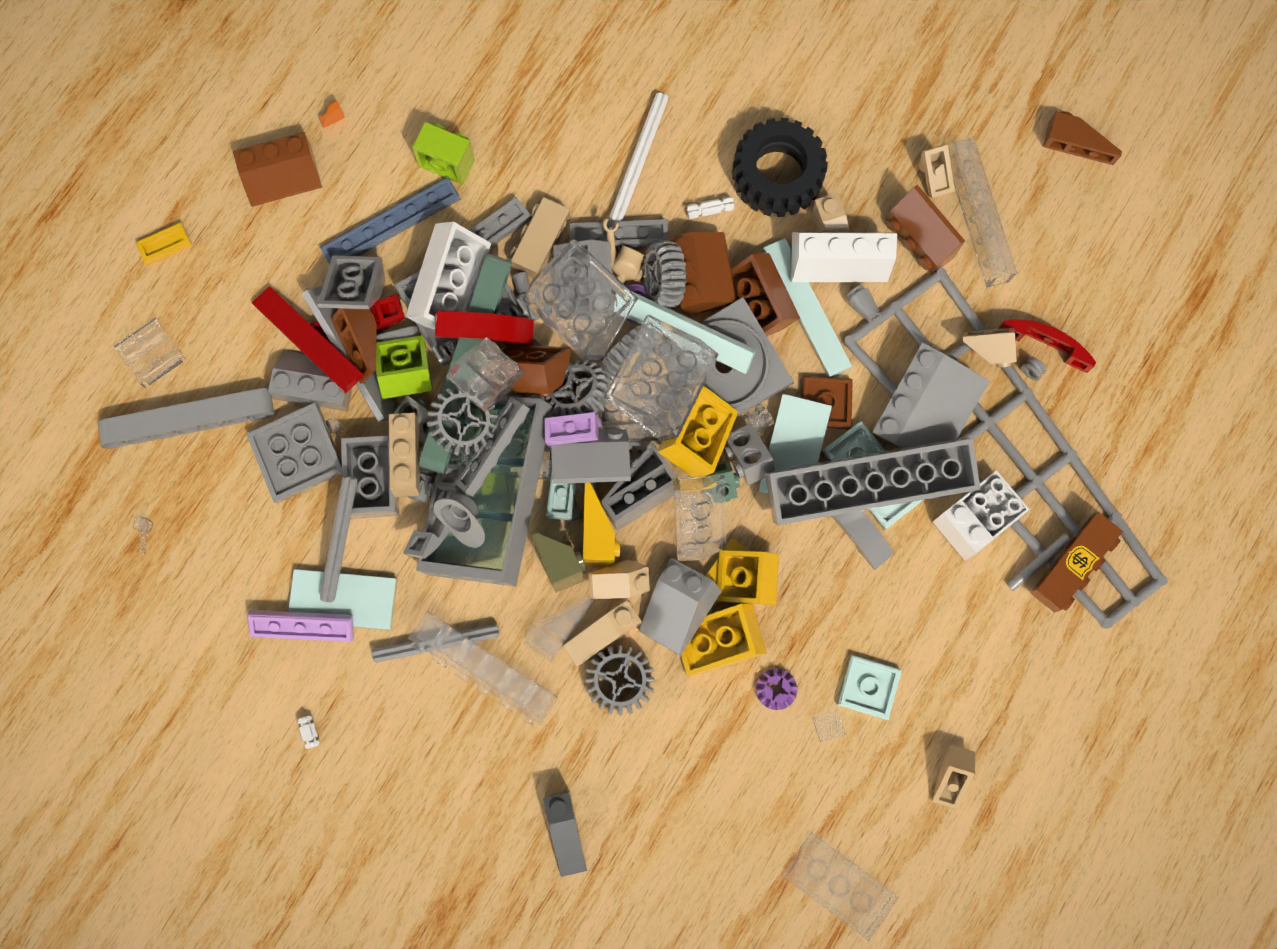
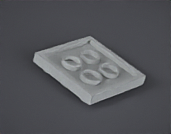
(295, 452)

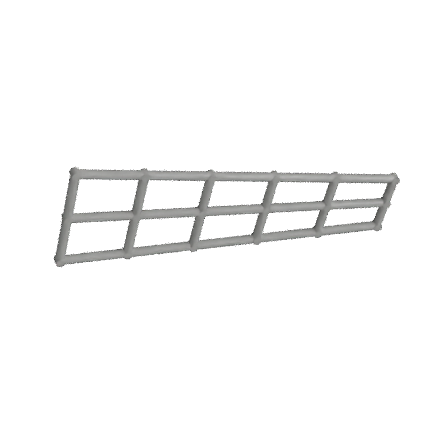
(1035, 480)

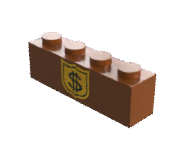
(1076, 563)

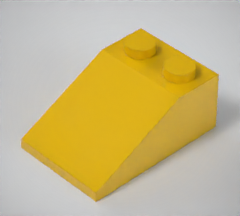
(702, 436)
(599, 538)
(724, 640)

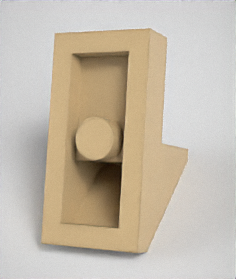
(937, 170)

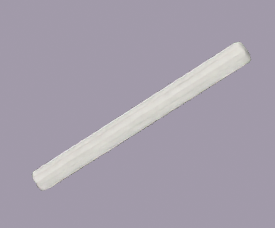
(639, 157)

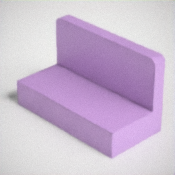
(572, 428)

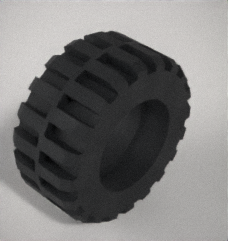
(788, 139)

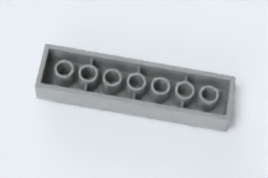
(872, 480)

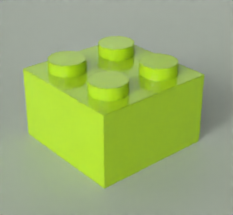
(444, 152)
(403, 367)

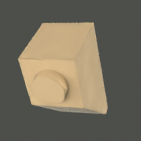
(993, 345)
(619, 580)
(954, 776)

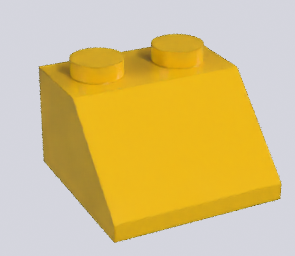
(748, 577)

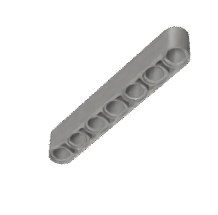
(185, 418)

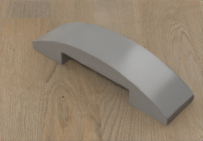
(434, 532)
(865, 536)

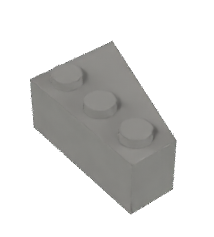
(649, 487)

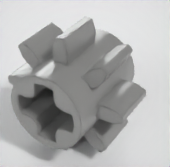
(426, 489)

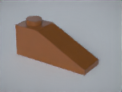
(1078, 138)
(358, 336)

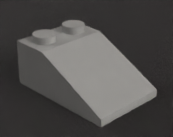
(352, 282)
(678, 606)

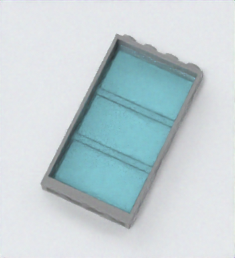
(502, 504)

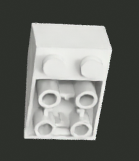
(981, 516)

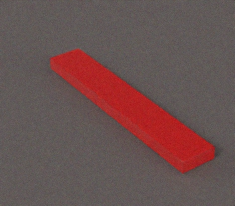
(308, 339)

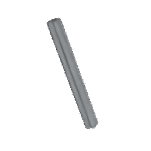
(338, 539)
(405, 649)

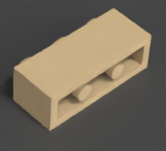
(539, 237)
(404, 455)

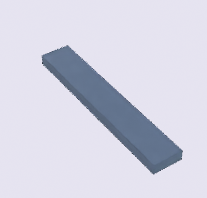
(393, 221)

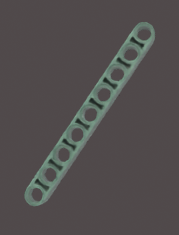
(484, 300)

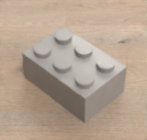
(369, 462)

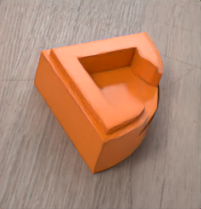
(333, 114)

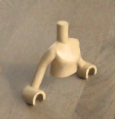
(627, 262)

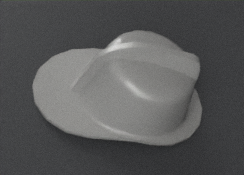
(460, 516)

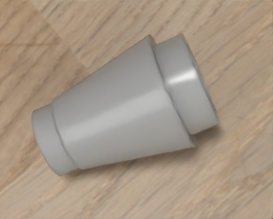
(863, 303)

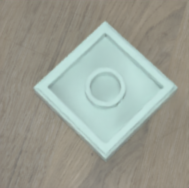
(869, 687)

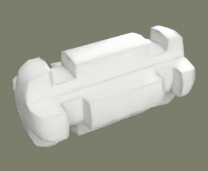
(308, 732)

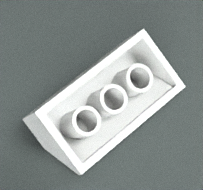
(842, 256)
(447, 273)

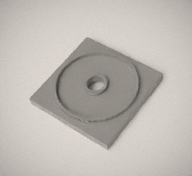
(766, 373)

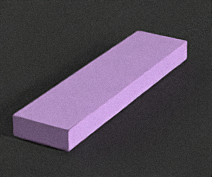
(301, 625)

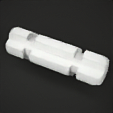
(710, 207)

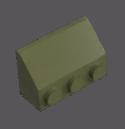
(561, 562)

